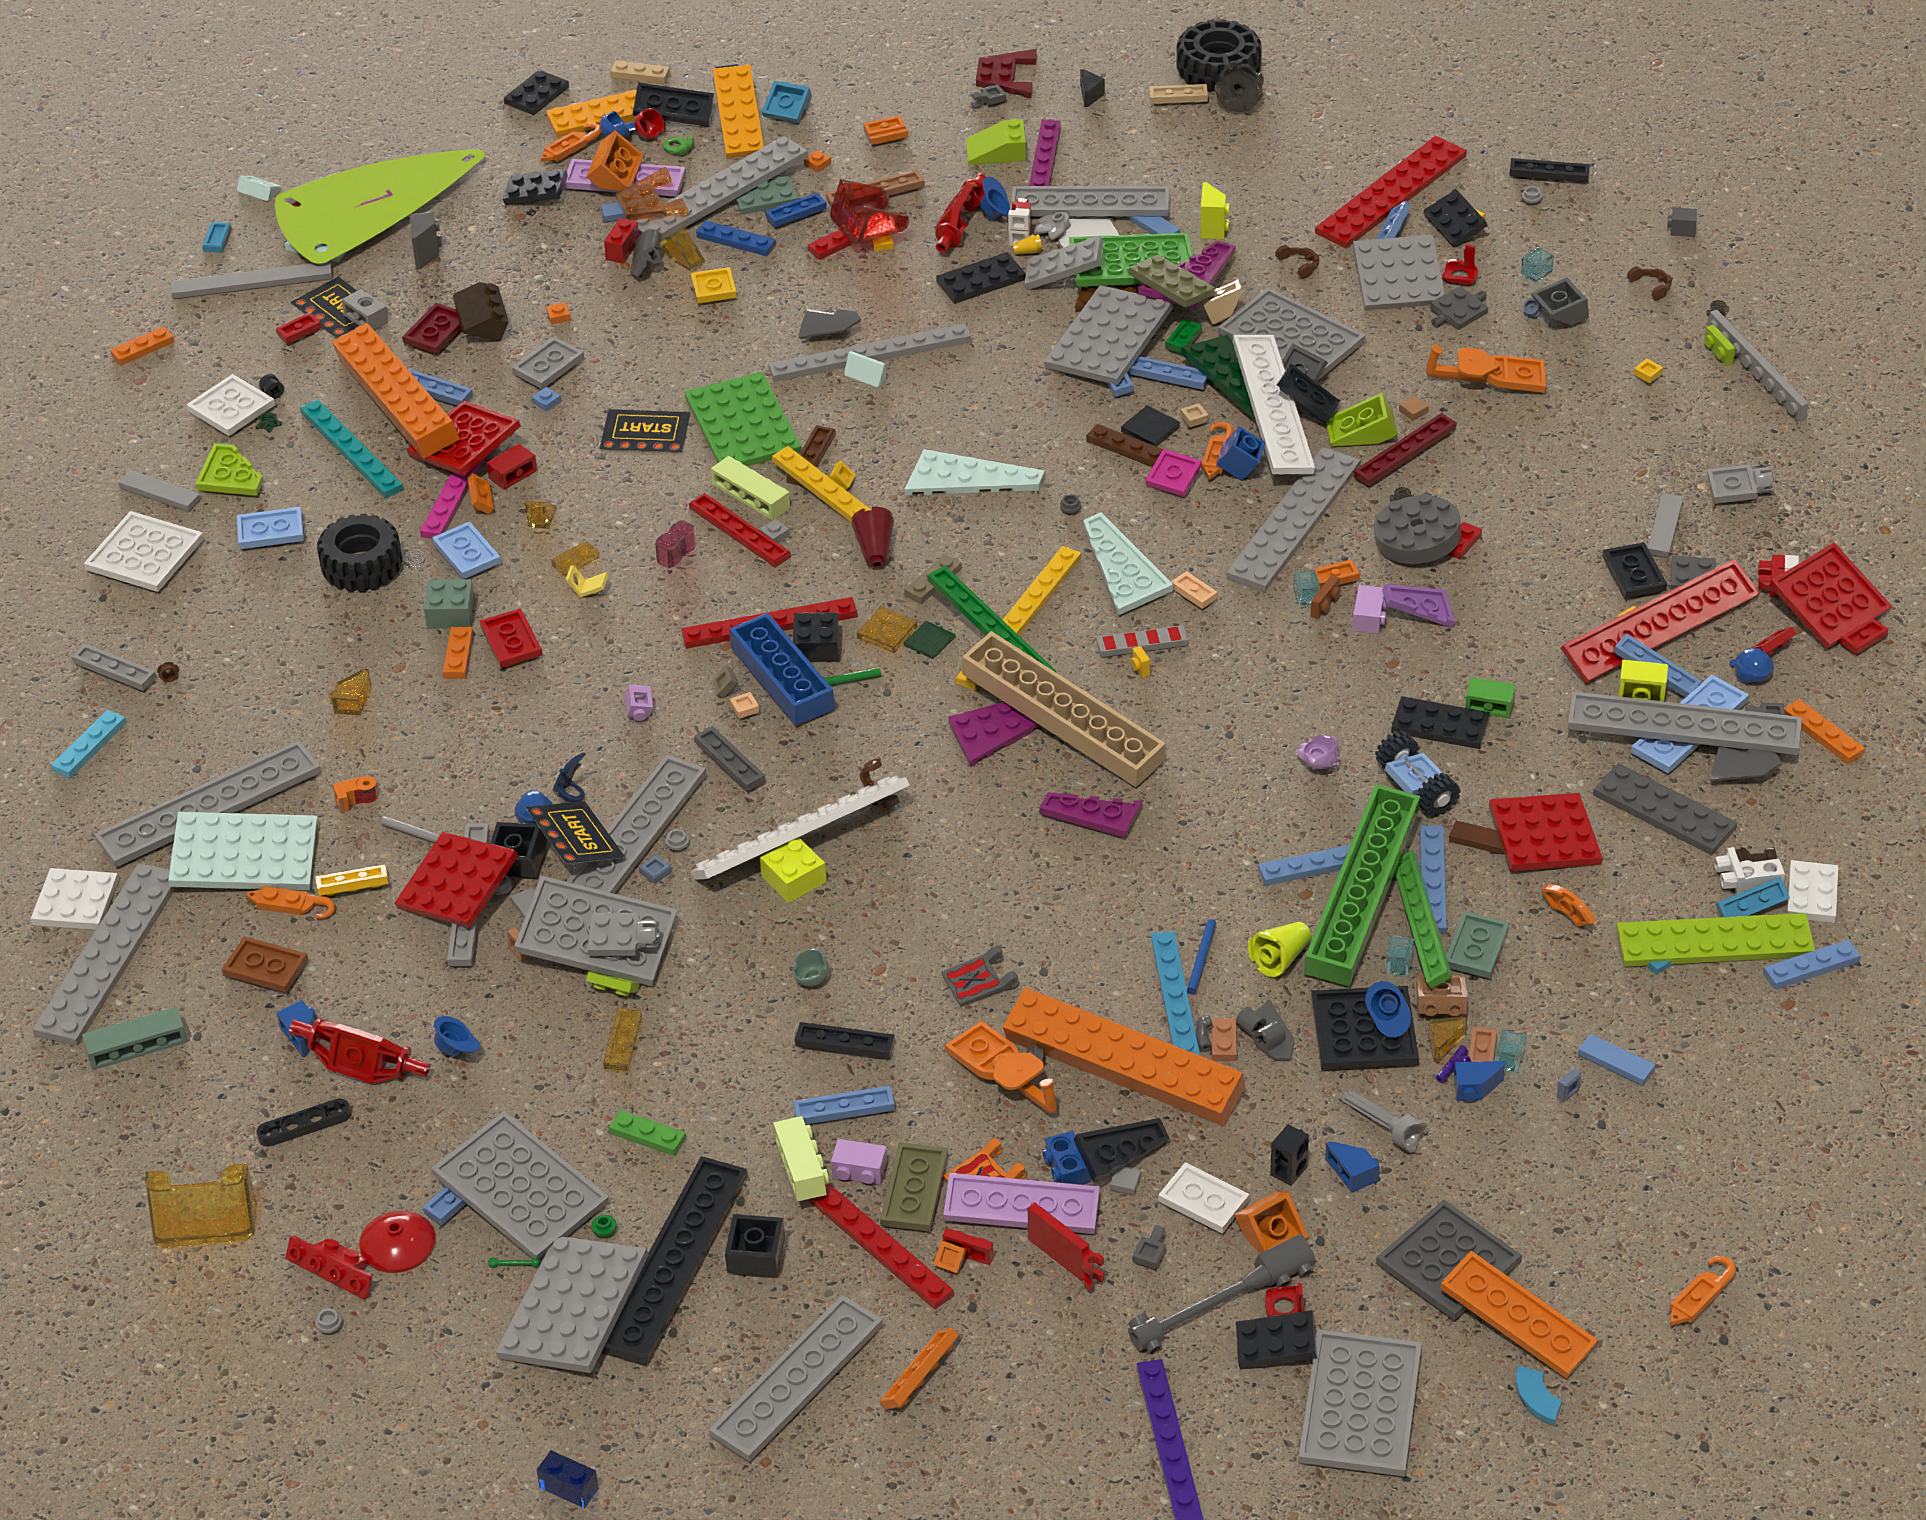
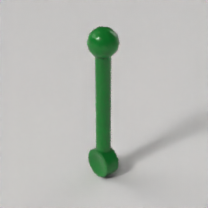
(494, 1262)

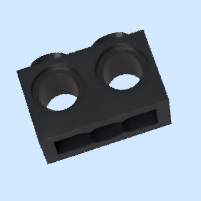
(1289, 1154)

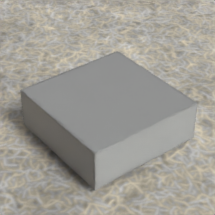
(1125, 1180)

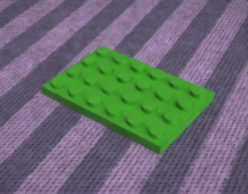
(1128, 250)
(742, 419)

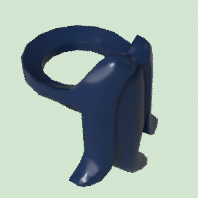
(565, 779)

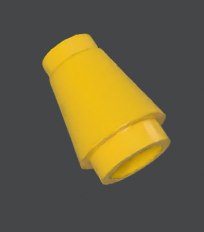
(1028, 245)

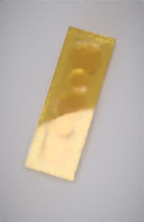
(622, 1039)

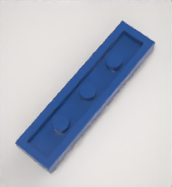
(736, 238)

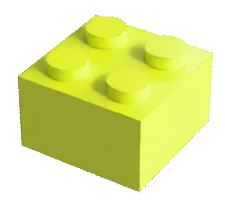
(1643, 680)
(793, 869)

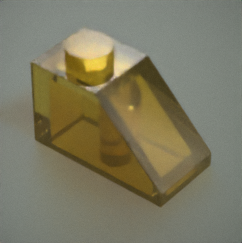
(682, 249)
(351, 693)

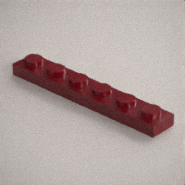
(1405, 449)

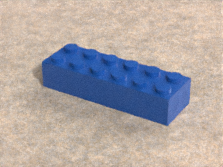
(782, 669)

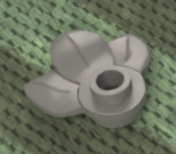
(1052, 224)

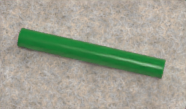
(855, 676)

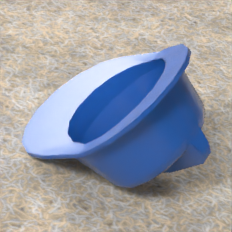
(995, 199)
(1388, 1008)
(454, 1036)

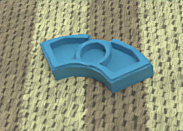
(1536, 1396)

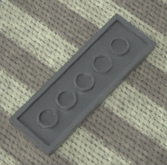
(1665, 809)

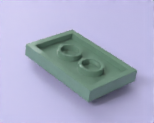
(767, 196)
(1477, 944)

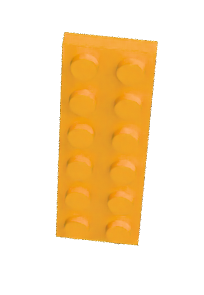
(738, 110)
(575, 116)

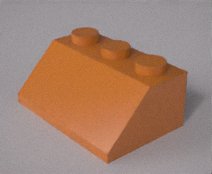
(614, 163)

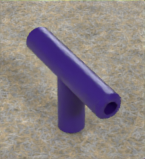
(1458, 1056)

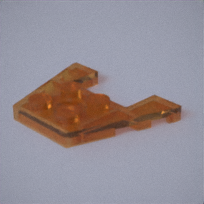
(642, 200)

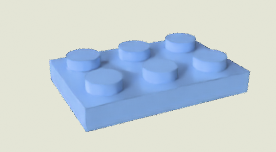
(270, 528)
(466, 550)

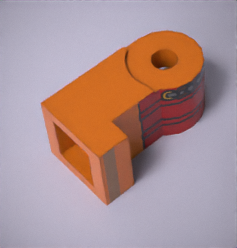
(355, 792)

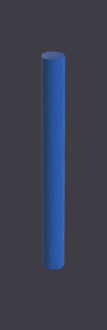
(1201, 956)

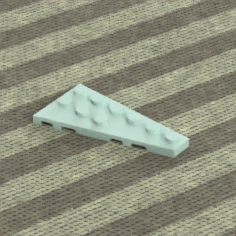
(968, 475)
(1126, 571)

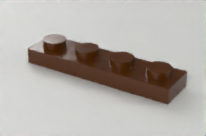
(1123, 445)

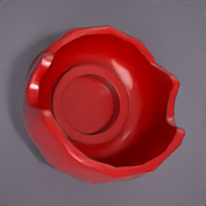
(649, 123)

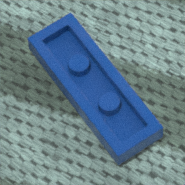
(796, 210)

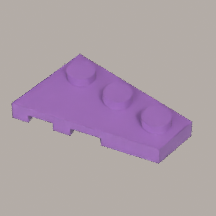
(1421, 602)

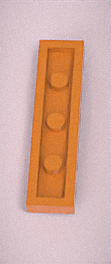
(1825, 732)
(923, 1363)

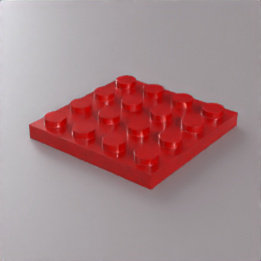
(479, 435)
(1830, 594)
(1545, 831)
(456, 879)

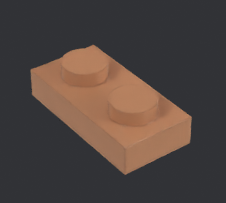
(1224, 1039)
(1482, 1044)

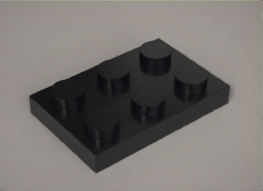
(536, 92)
(535, 186)
(1455, 218)
(1308, 393)
(1634, 570)
(1276, 1339)

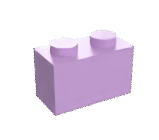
(1369, 609)
(859, 1161)

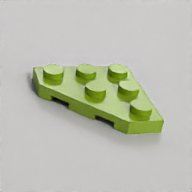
(228, 472)

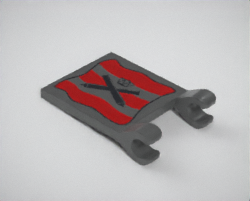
(977, 978)

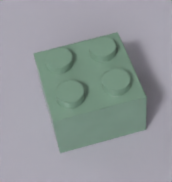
(449, 603)

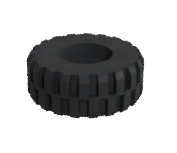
(1211, 47)

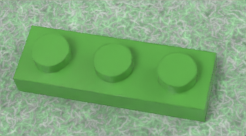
(647, 1132)

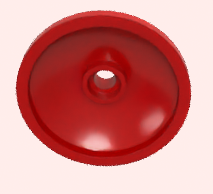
(397, 1241)

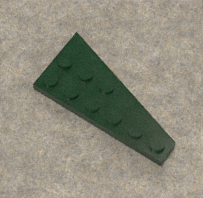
(1219, 363)

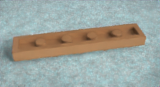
(892, 184)

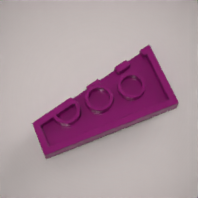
(1106, 816)

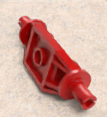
(951, 225)
(358, 1052)

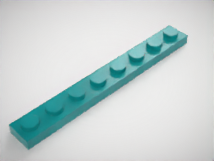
(351, 448)

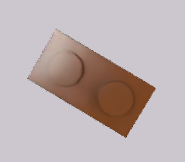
(1325, 596)

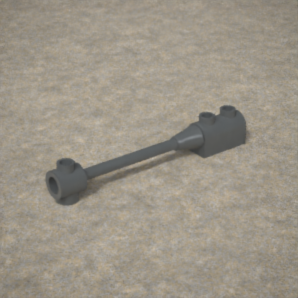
(1272, 1268)

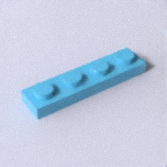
(88, 744)

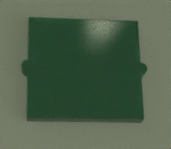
(929, 639)

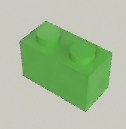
(1490, 697)

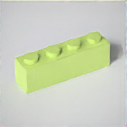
(750, 488)
(800, 1158)

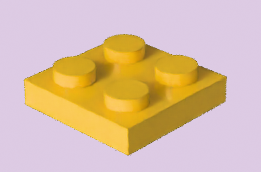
(713, 285)

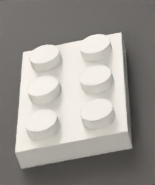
(1813, 890)
(1203, 1197)

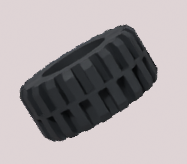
(356, 535)

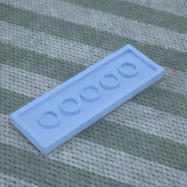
(1668, 754)

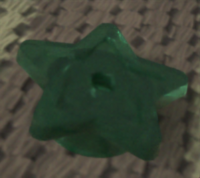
(268, 422)

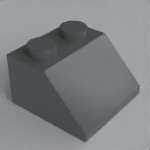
(425, 238)
(1563, 302)

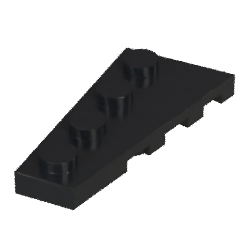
(1116, 1146)

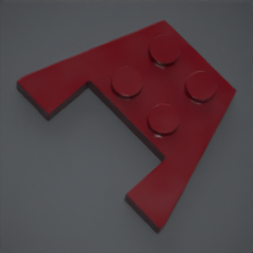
(1001, 70)

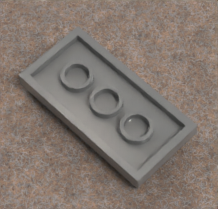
(1064, 262)

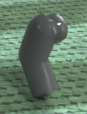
(1201, 1033)

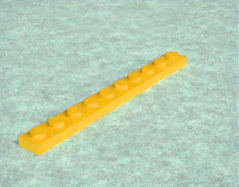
(1035, 597)

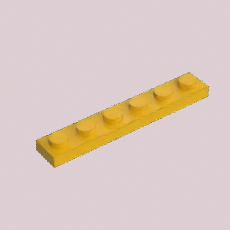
(818, 483)

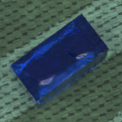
(567, 1479)

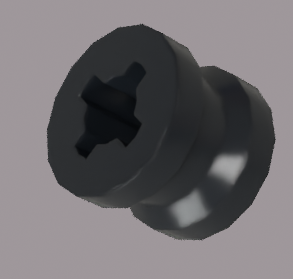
(271, 386)

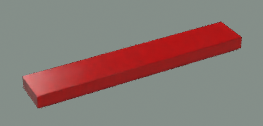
(740, 530)

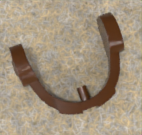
(1304, 270)
(1660, 291)
(888, 801)

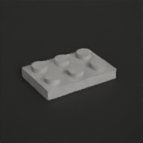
(548, 362)

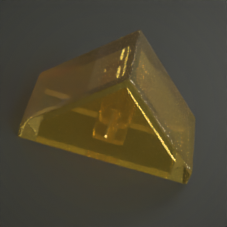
(539, 514)
(1445, 1035)

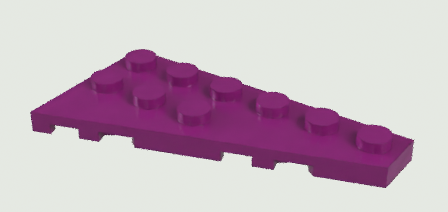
(1204, 266)
(988, 729)

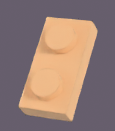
(1194, 590)

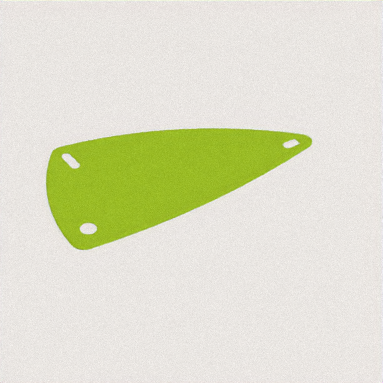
(329, 202)

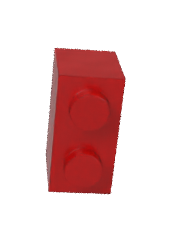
(621, 240)
(511, 466)

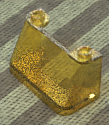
(202, 1211)

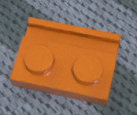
(885, 130)

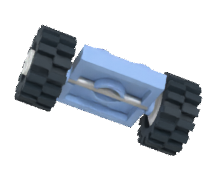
(1417, 773)

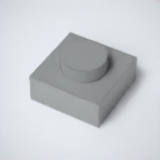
(775, 530)

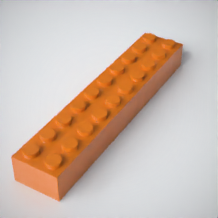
(395, 390)
(1125, 1056)

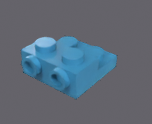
(787, 101)

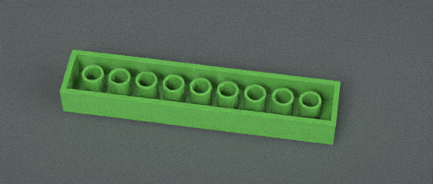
(1361, 885)

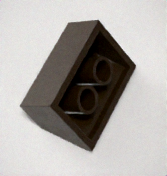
(481, 311)

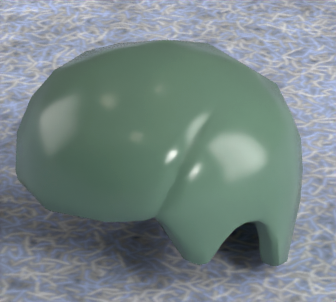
(810, 967)

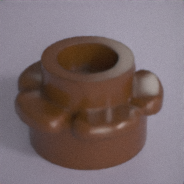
(168, 676)

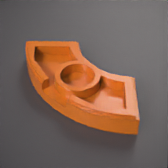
(1569, 904)

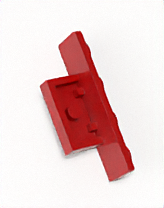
(332, 1263)

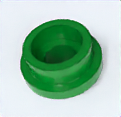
(604, 1226)

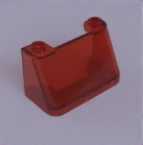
(861, 212)

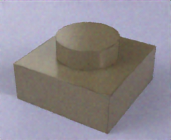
(724, 681)

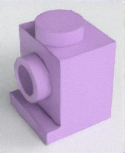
(638, 707)

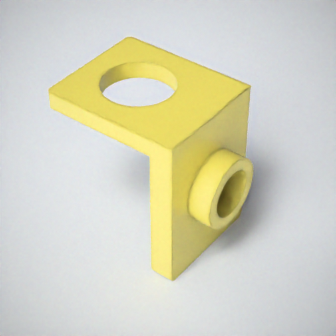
(586, 586)

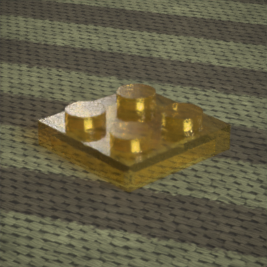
(887, 629)

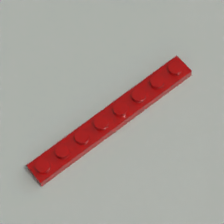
(719, 631)
(883, 1247)

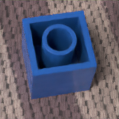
(1240, 453)

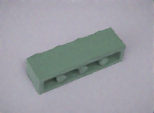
(134, 1038)

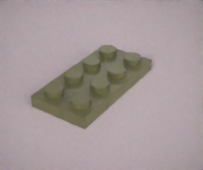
(1172, 281)
(914, 1186)

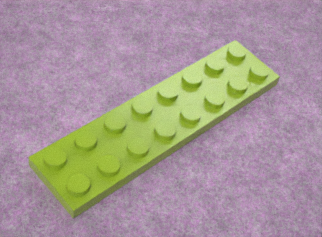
(1715, 939)

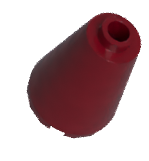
(874, 534)

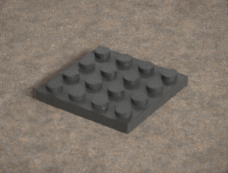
(1436, 1247)

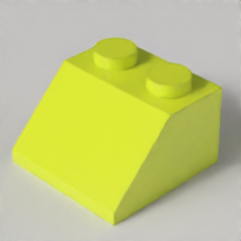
(1213, 213)

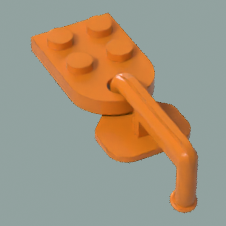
(1498, 370)
(998, 1059)

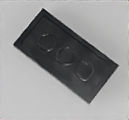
(675, 103)
(980, 277)
(1441, 722)

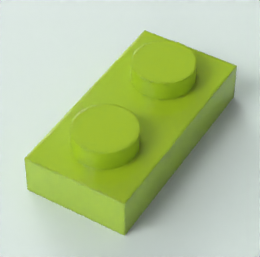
(1719, 345)
(621, 986)

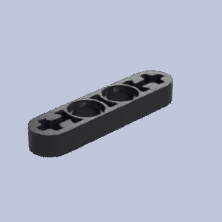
(302, 1118)

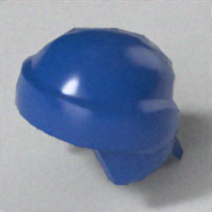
(613, 122)
(1753, 665)
(530, 798)

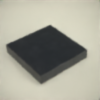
(1150, 426)

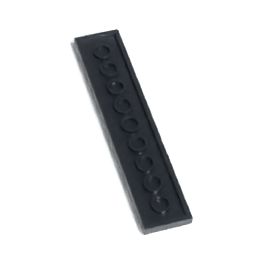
(675, 1259)

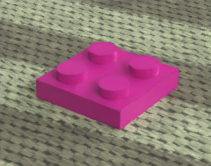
(1173, 472)

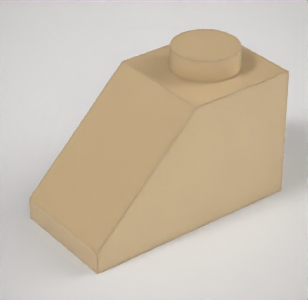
(1222, 304)

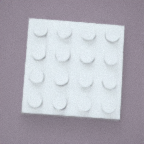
(144, 551)

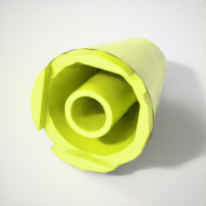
(1278, 947)

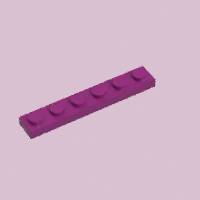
(1045, 152)

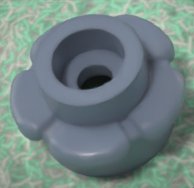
(1527, 308)

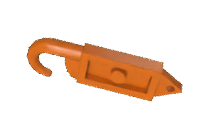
(570, 144)
(1213, 449)
(289, 901)
(1701, 1292)

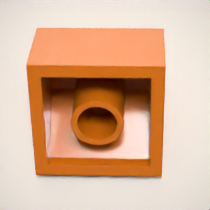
(1270, 1221)

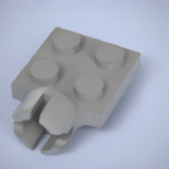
(1739, 483)
(620, 934)

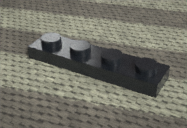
(1549, 170)
(844, 1040)

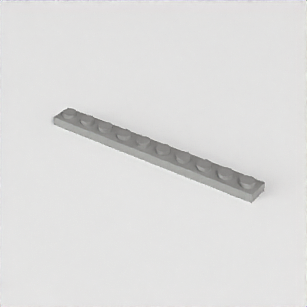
(876, 350)

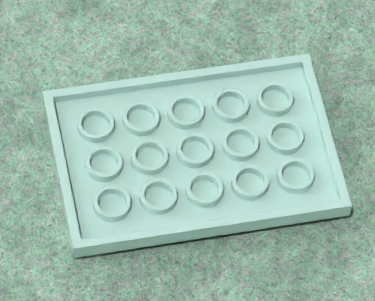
(243, 851)

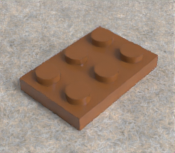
(265, 964)

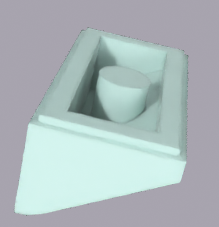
(257, 187)
(865, 369)

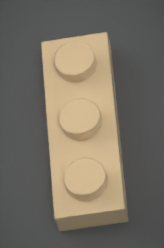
(639, 72)
(1178, 94)

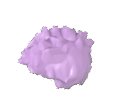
(1320, 752)

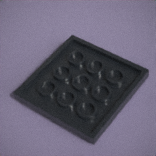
(1350, 1036)

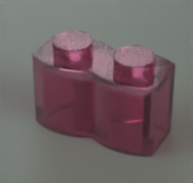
(675, 544)

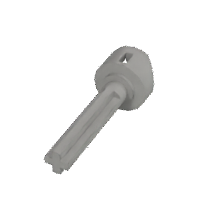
(1405, 1130)

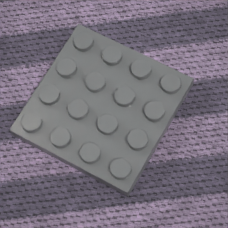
(1398, 272)

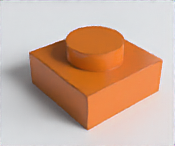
(817, 161)
(558, 313)
(950, 1256)

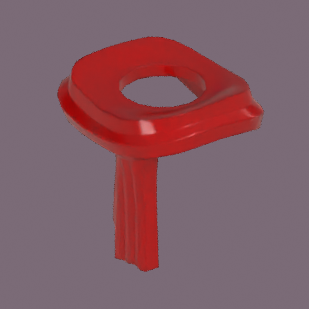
(1467, 266)
(1291, 1293)

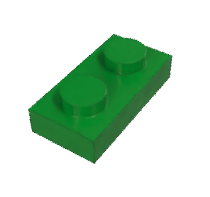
(1183, 335)

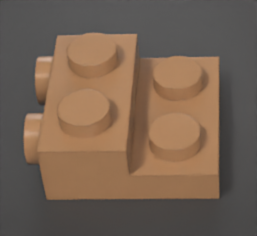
(1445, 998)

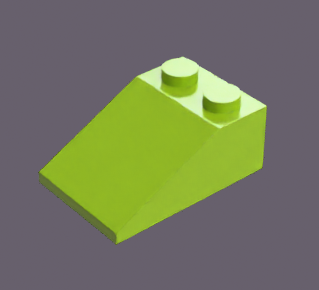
(998, 143)
(1363, 423)

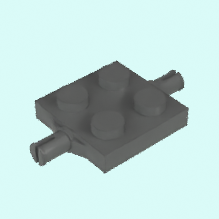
(1458, 308)

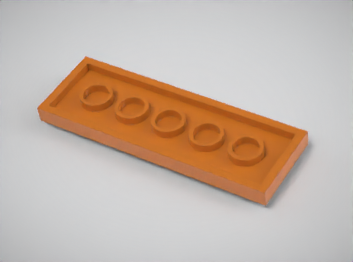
(1518, 1314)

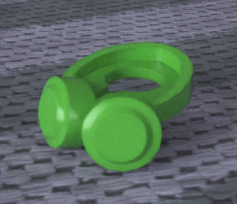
(685, 145)

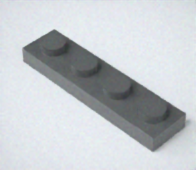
(729, 758)

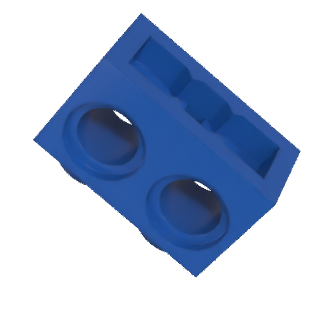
(1065, 1159)

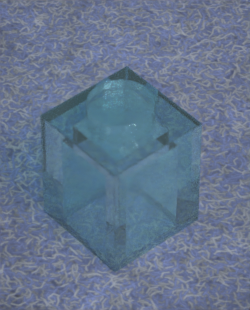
(1537, 264)
(1305, 586)
(1399, 955)
(1511, 1050)

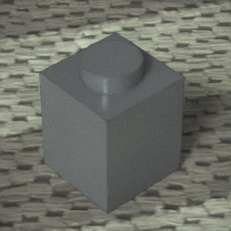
(1682, 222)

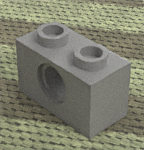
(364, 309)

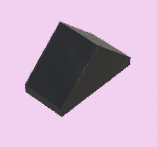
(1091, 87)

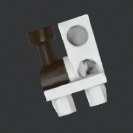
(1748, 869)

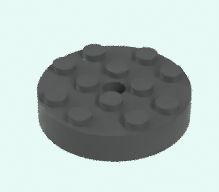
(1417, 529)

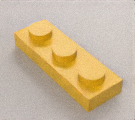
(351, 880)

